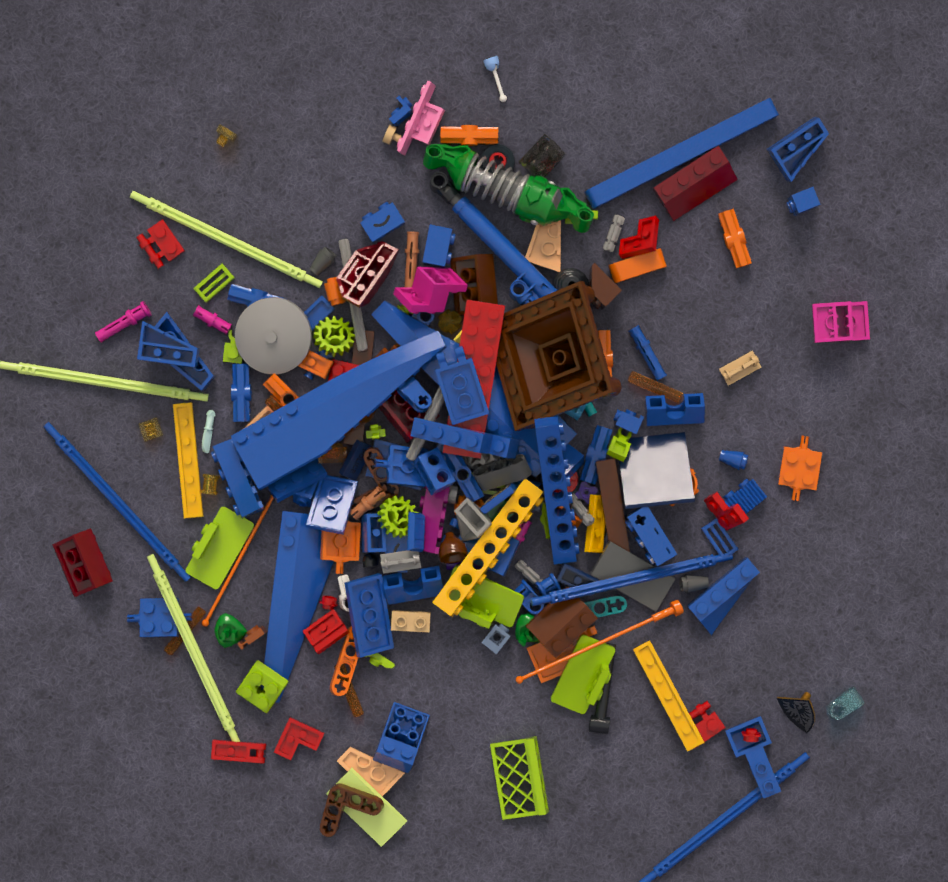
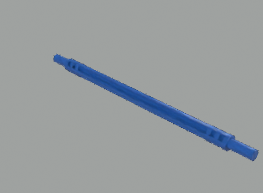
(116, 501)
(630, 579)
(720, 822)

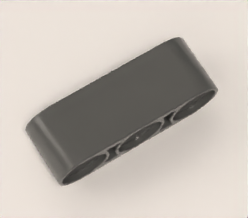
(502, 472)

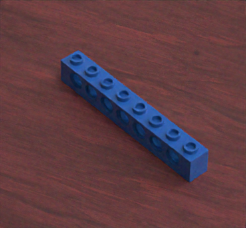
(547, 428)

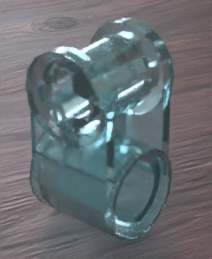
(848, 701)

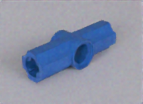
(246, 296)
(241, 393)
(596, 451)
(469, 486)

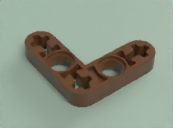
(384, 487)
(346, 800)

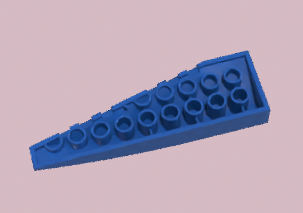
(296, 591)

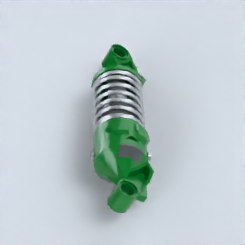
(528, 196)

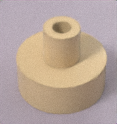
(391, 135)

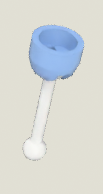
(492, 64)

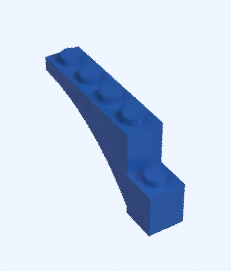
(465, 438)

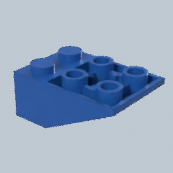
(401, 737)

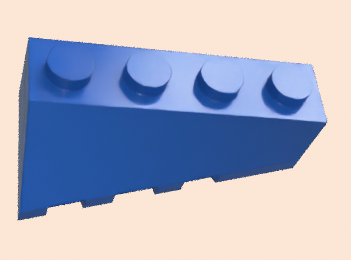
(199, 376)
(237, 478)
(720, 597)

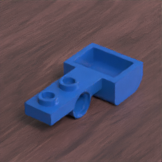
(755, 755)

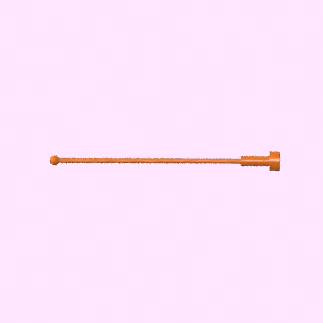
(675, 608)
(205, 622)

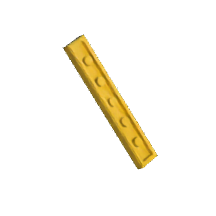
(188, 460)
(668, 696)

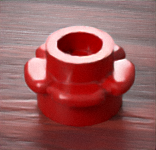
(328, 602)

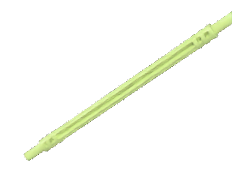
(226, 239)
(104, 381)
(193, 648)

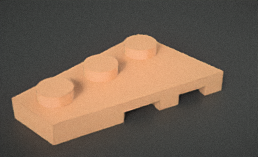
(546, 246)
(376, 774)

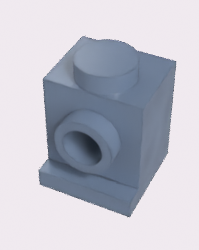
(496, 645)

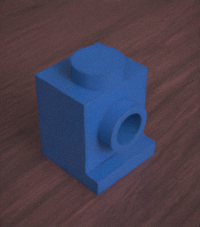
(628, 420)

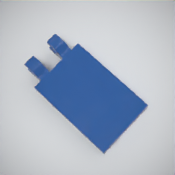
(461, 388)
(504, 559)

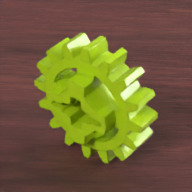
(334, 338)
(389, 515)

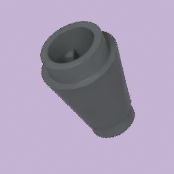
(323, 260)
(693, 583)

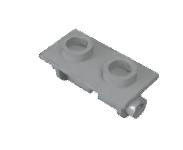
(400, 561)

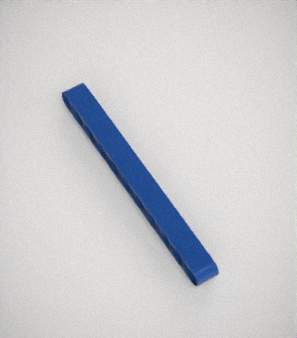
(681, 153)

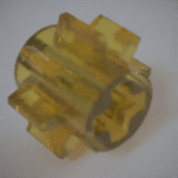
(449, 321)

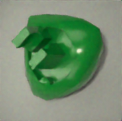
(229, 630)
(522, 633)

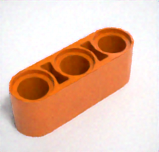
(637, 266)

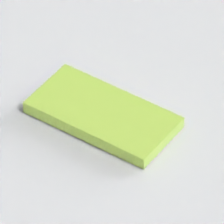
(379, 827)

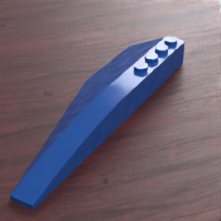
(324, 415)
(499, 421)

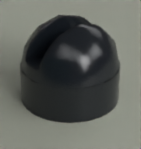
(370, 560)

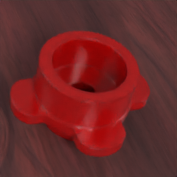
(751, 735)

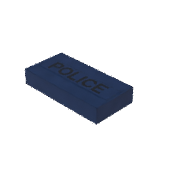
(355, 460)

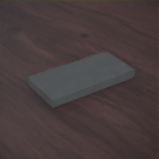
(618, 562)

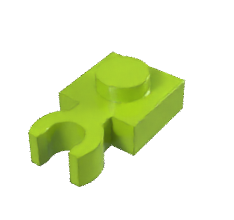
(231, 352)
(619, 446)

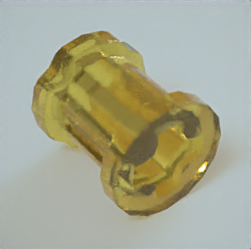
(210, 488)

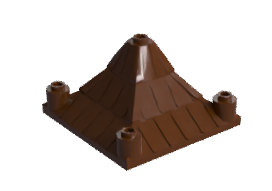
(552, 357)

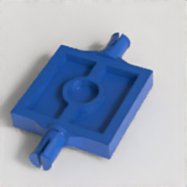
(400, 468)
(156, 619)

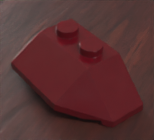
(366, 272)

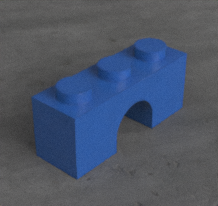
(688, 412)
(400, 590)

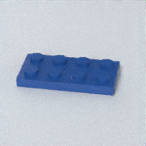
(369, 615)

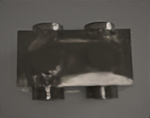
(542, 159)

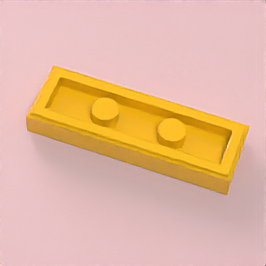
(596, 531)

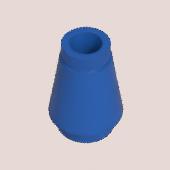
(734, 459)

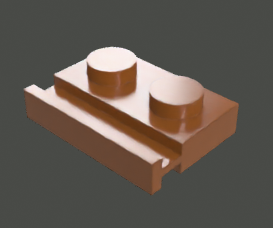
(253, 634)

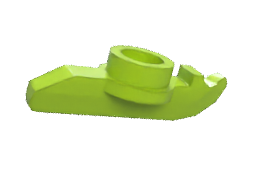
(544, 520)
(377, 659)

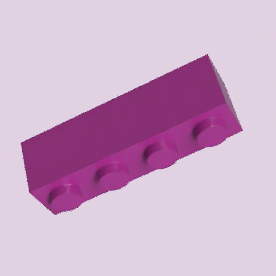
(434, 510)

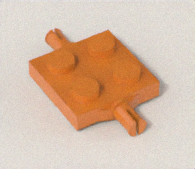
(800, 468)
(341, 547)

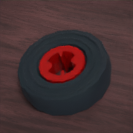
(501, 151)

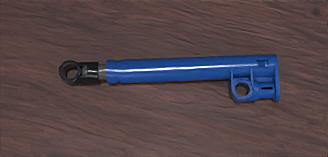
(529, 278)

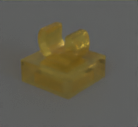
(225, 135)
(151, 429)

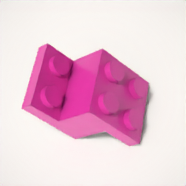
(430, 289)
(840, 321)

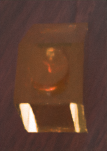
(335, 455)

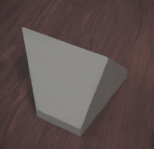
(471, 520)

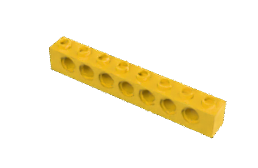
(443, 599)

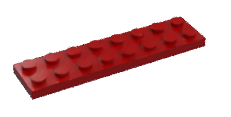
(480, 342)

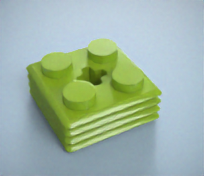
(272, 682)

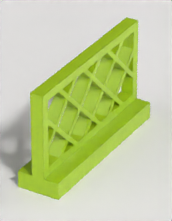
(536, 778)

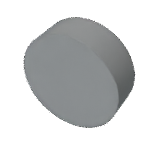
(452, 494)

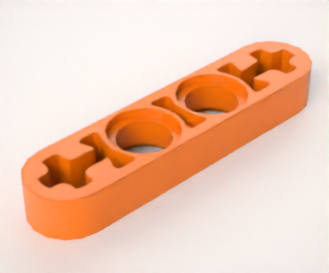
(344, 659)

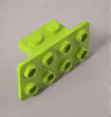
(219, 547)
(489, 603)
(584, 676)

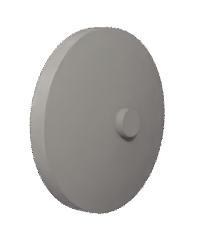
(273, 335)

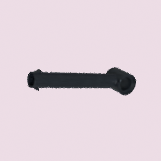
(599, 722)

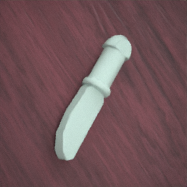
(207, 435)

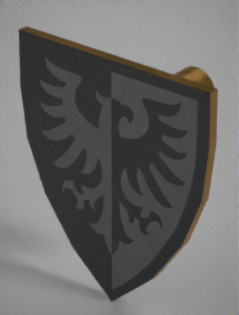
(799, 711)

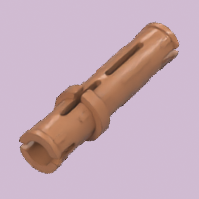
(411, 257)

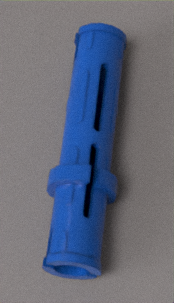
(647, 352)

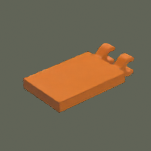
(541, 657)

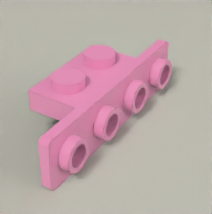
(423, 121)

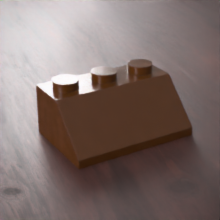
(479, 275)
(603, 286)
(561, 624)

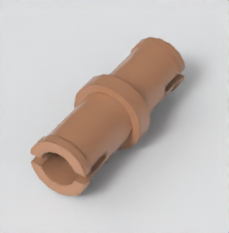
(367, 503)

